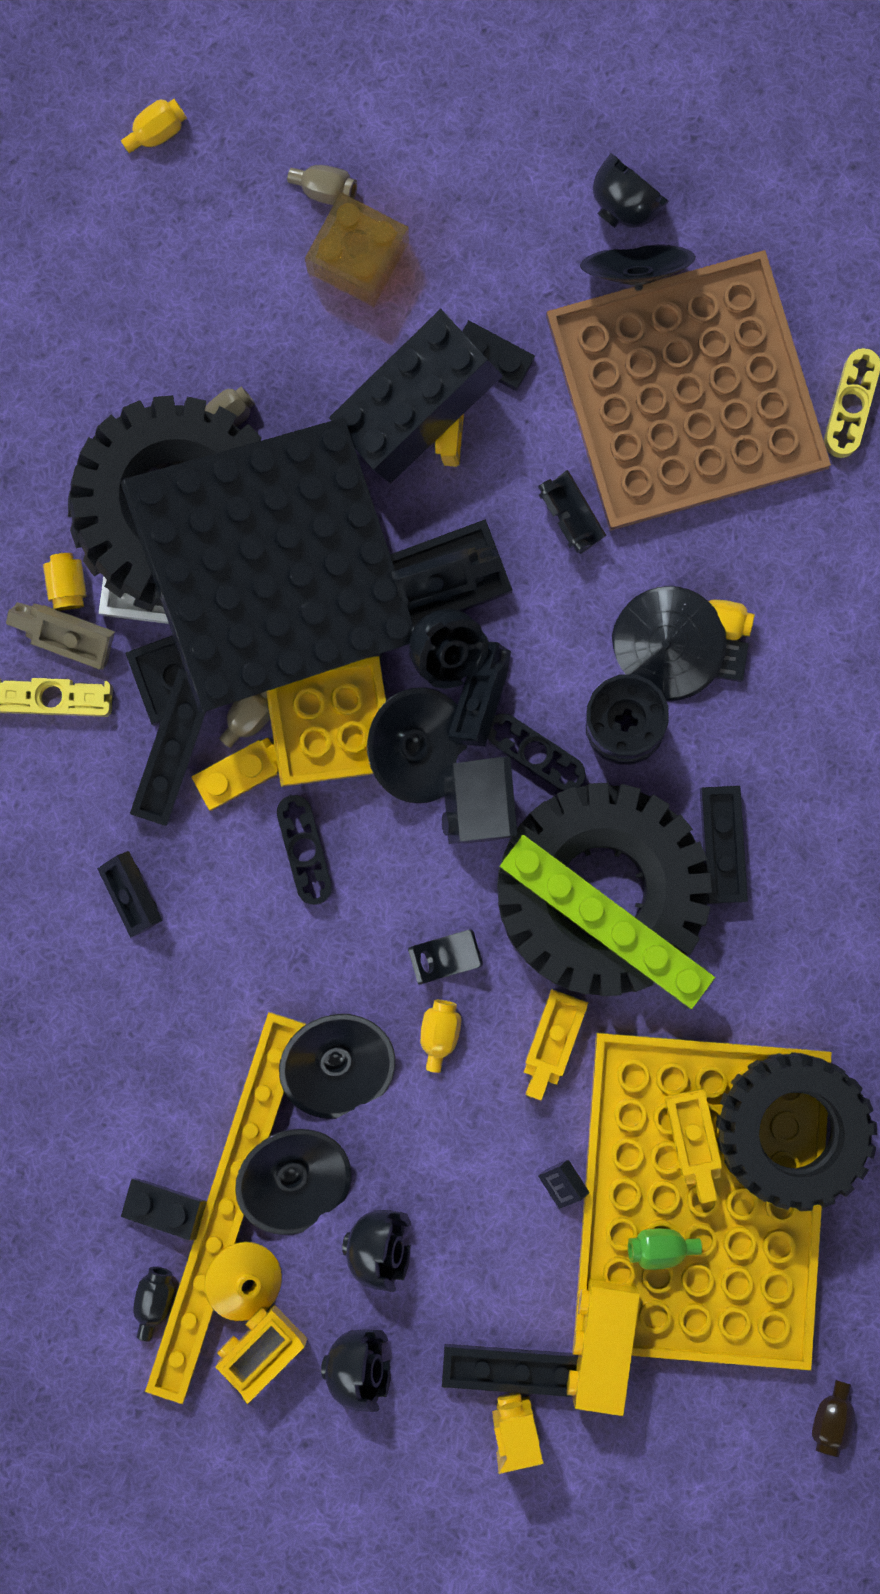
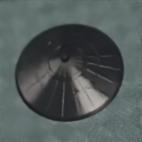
(639, 264)
(671, 640)
(412, 744)
(336, 1065)
(292, 1181)

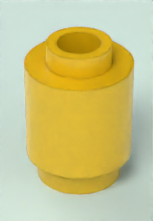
(65, 581)

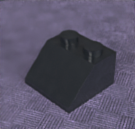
(478, 800)

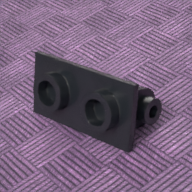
(573, 511)

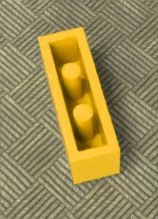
(604, 1347)

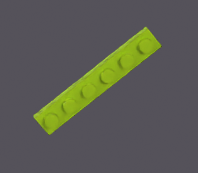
(607, 922)

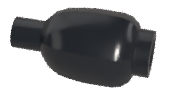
(153, 1301)

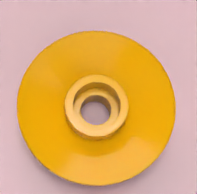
(229, 1272)

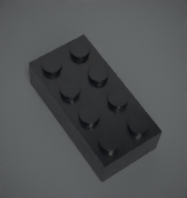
(416, 396)

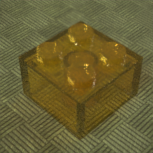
(357, 249)

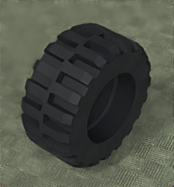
(848, 1140)

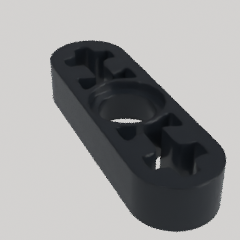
(554, 776)
(288, 824)

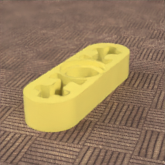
(850, 374)

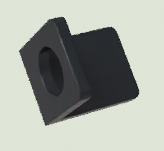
(446, 956)

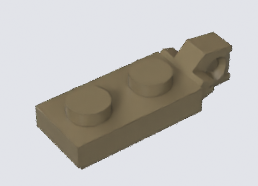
(63, 633)

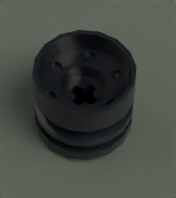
(626, 696)

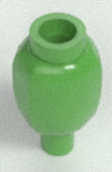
(661, 1248)

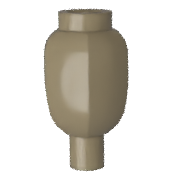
(323, 182)
(235, 401)
(246, 718)

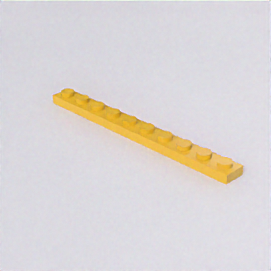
(221, 1215)

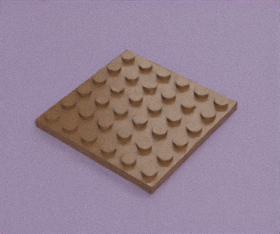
(687, 390)

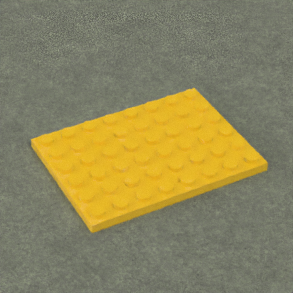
(758, 1266)

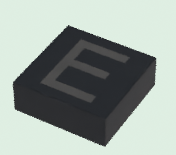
(734, 661)
(563, 1184)

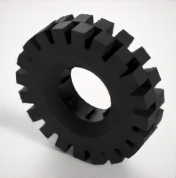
(125, 448)
(652, 839)

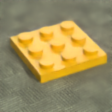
(325, 723)

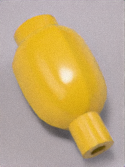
(155, 125)
(734, 618)
(439, 1033)

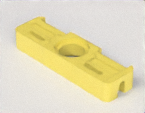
(77, 699)

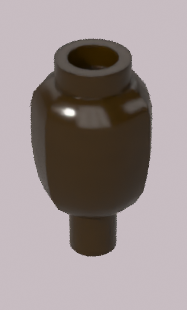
(834, 1421)

